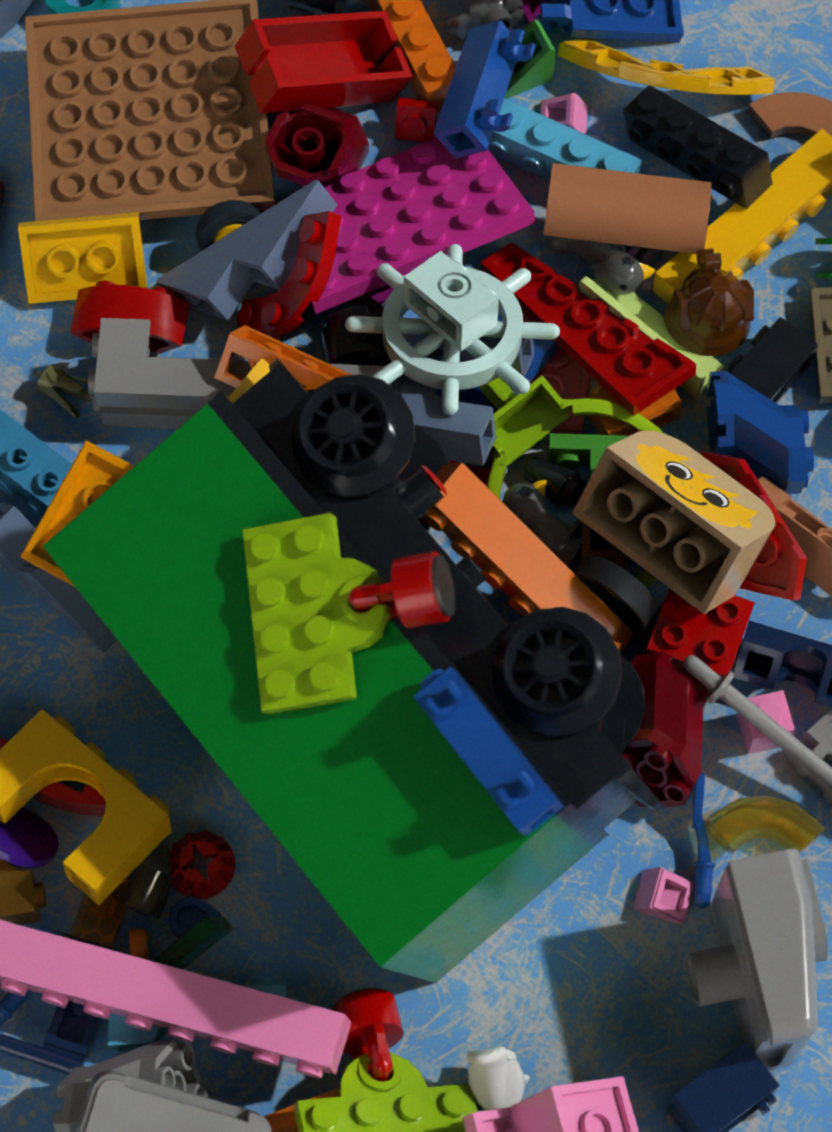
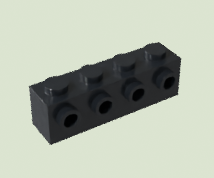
(698, 146)

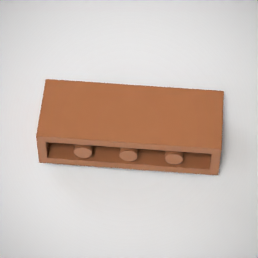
(627, 208)

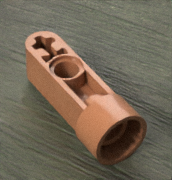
(809, 532)

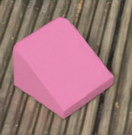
(567, 110)
(663, 895)

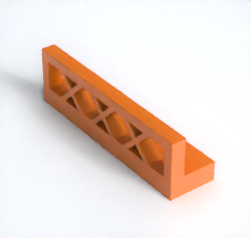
(256, 345)

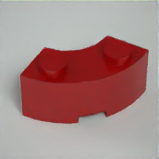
(109, 300)

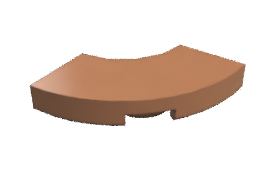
(792, 114)

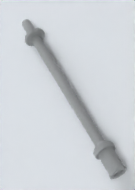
(722, 689)

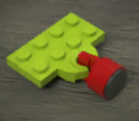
(321, 608)
(380, 1087)

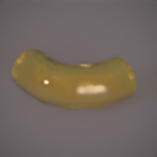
(763, 818)

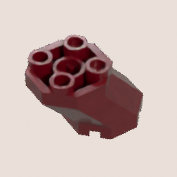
(316, 144)
(669, 741)

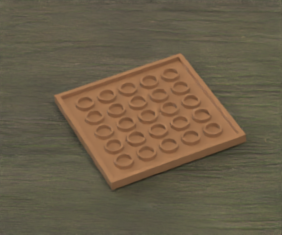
(144, 112)

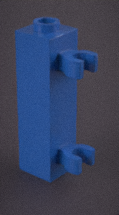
(479, 88)
(487, 750)

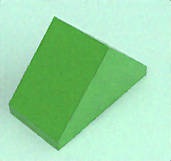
(537, 69)

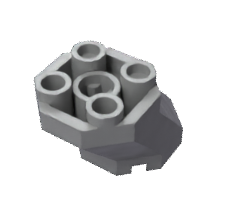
(158, 1062)

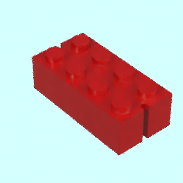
(322, 61)

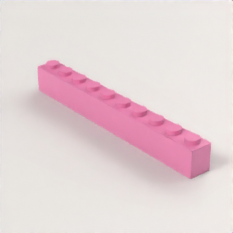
(172, 999)

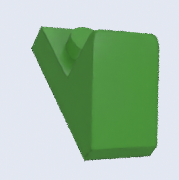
(579, 449)

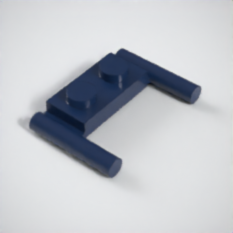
(68, 1036)

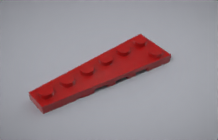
(606, 347)

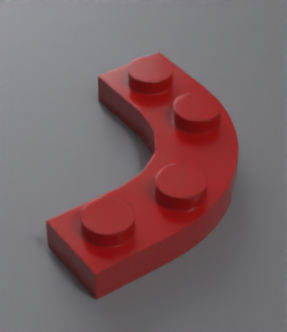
(281, 311)

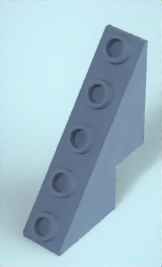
(255, 252)
(59, 595)

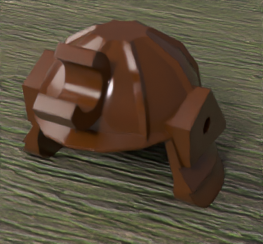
(711, 309)

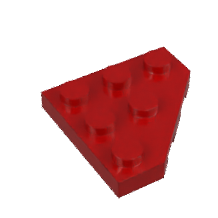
(781, 562)

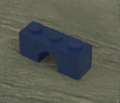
(779, 655)

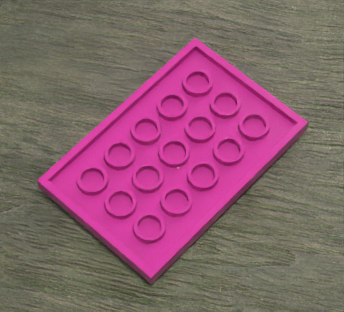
(412, 210)

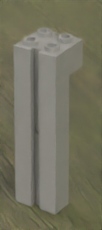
(155, 391)

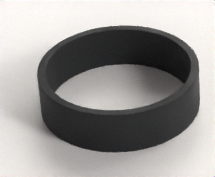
(640, 603)

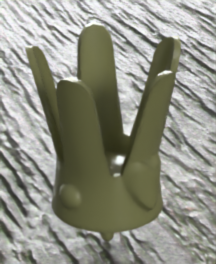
(55, 381)

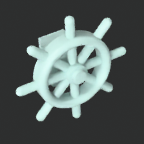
(454, 311)

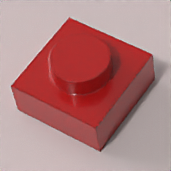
(415, 120)

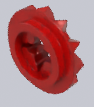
(219, 872)

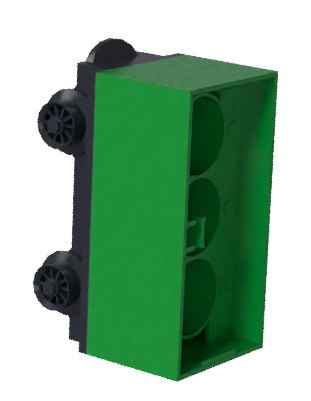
(365, 784)

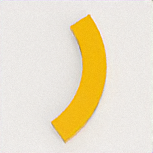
(665, 74)

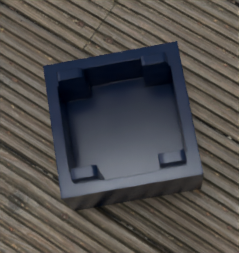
(724, 1093)

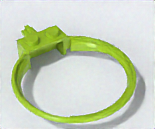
(531, 416)

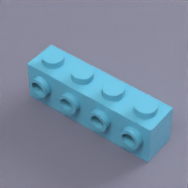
(538, 141)

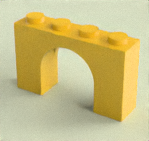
(132, 822)

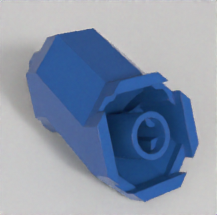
(760, 431)

